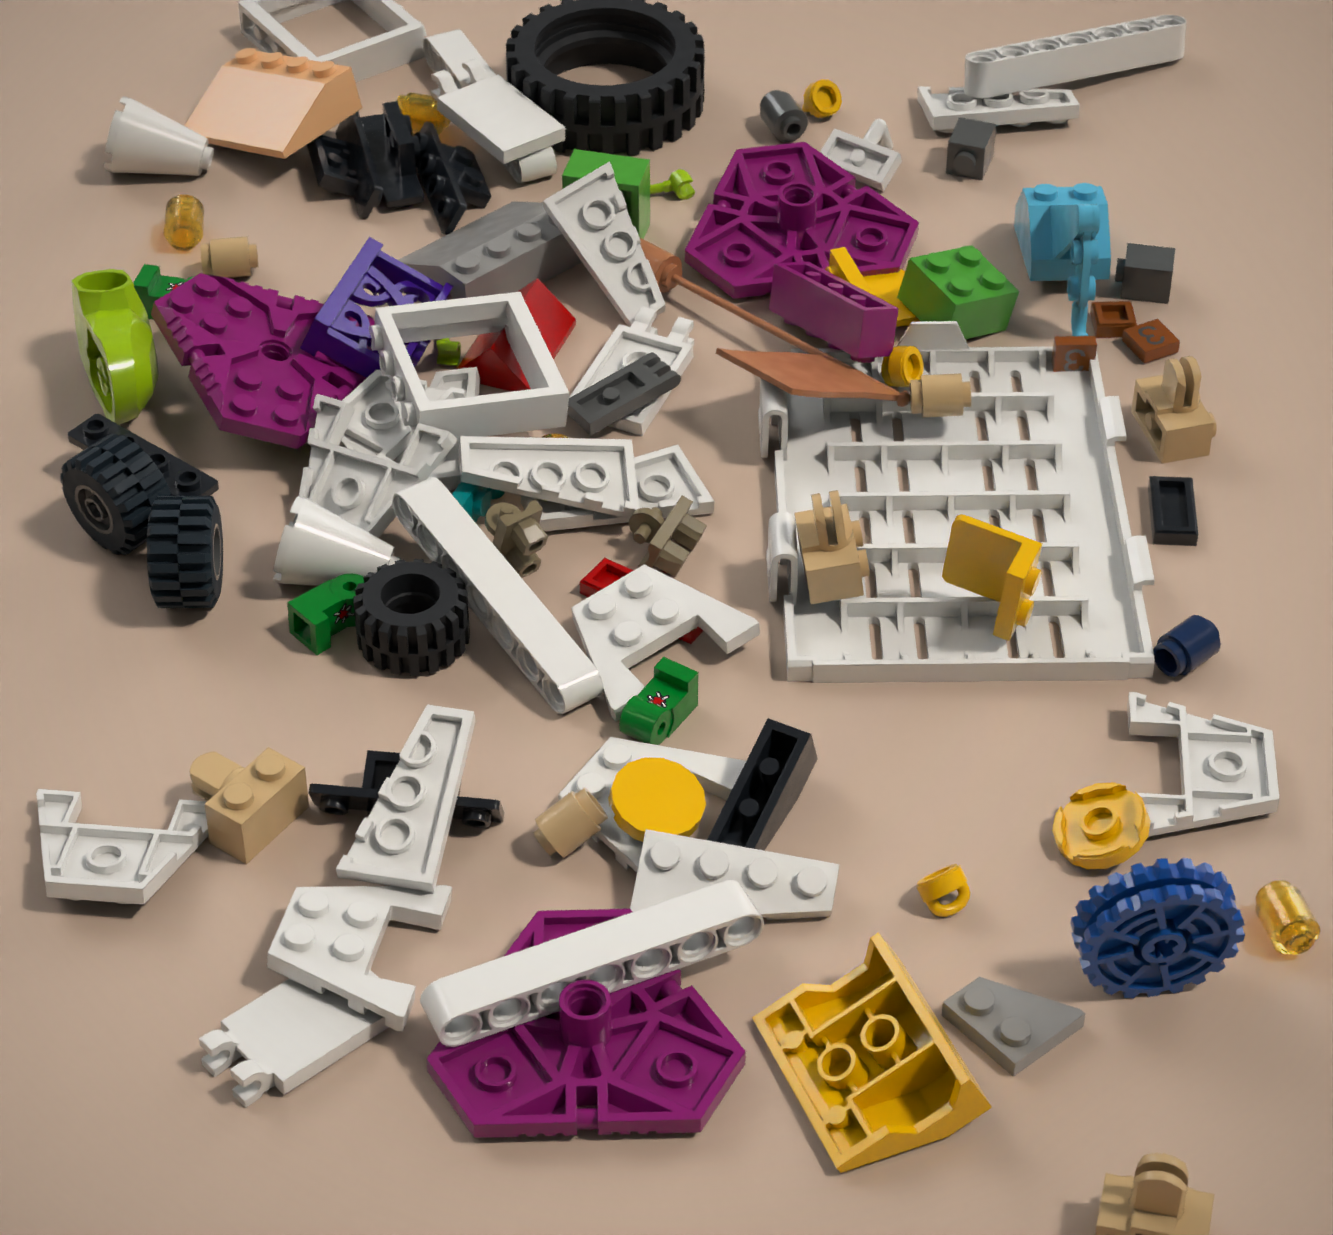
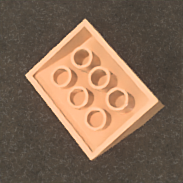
(274, 102)

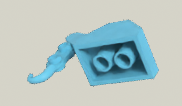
(1066, 238)

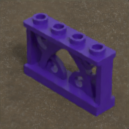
(381, 274)

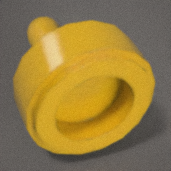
(822, 98)
(902, 366)
(942, 883)

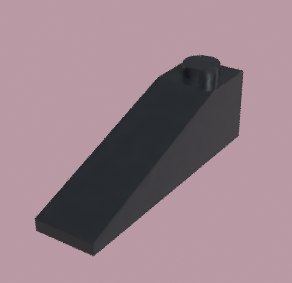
(766, 787)

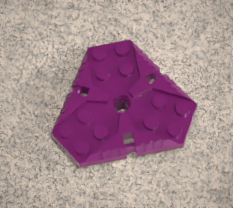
(793, 208)
(250, 358)
(640, 1053)

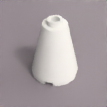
(154, 144)
(326, 546)

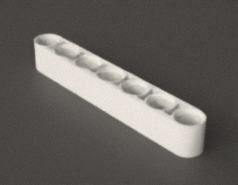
(448, 52)
(1074, 56)
(499, 596)
(611, 953)

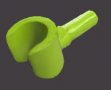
(677, 182)
(448, 352)

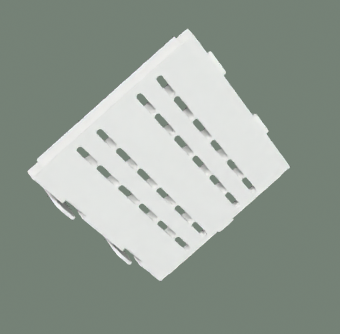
(1079, 496)

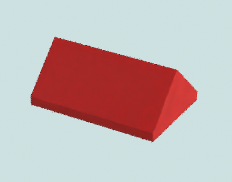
(493, 353)

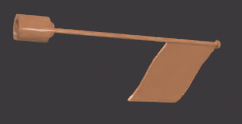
(795, 373)

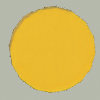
(657, 798)
(1101, 826)

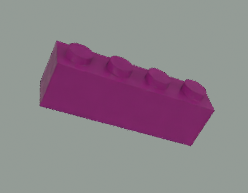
(833, 310)

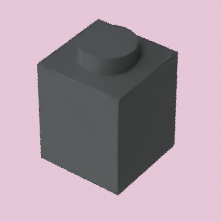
(970, 148)
(1146, 273)

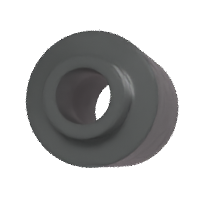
(783, 116)

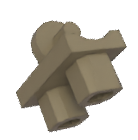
(652, 528)
(517, 534)

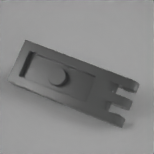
(622, 393)

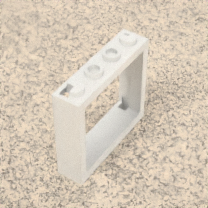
(396, 47)
(482, 415)

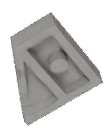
(1010, 1022)

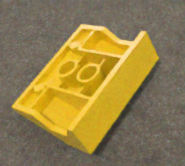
(870, 1062)

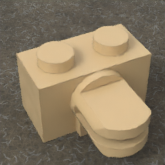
(1172, 412)
(830, 551)
(251, 803)
(1154, 1201)

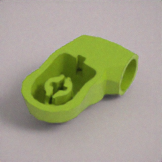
(115, 342)

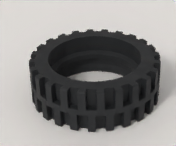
(618, 33)

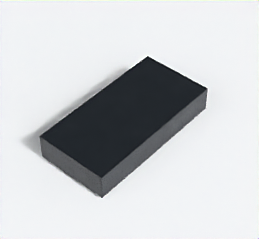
(1172, 511)

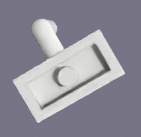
(867, 158)

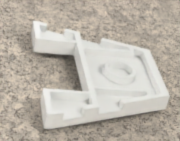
(377, 419)
(360, 484)
(643, 616)
(1223, 767)
(713, 772)
(112, 861)
(335, 934)

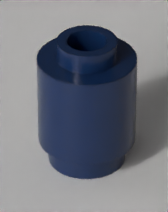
(1187, 646)

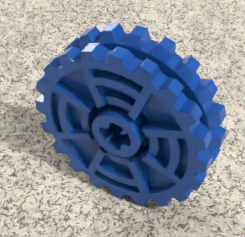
(1157, 928)

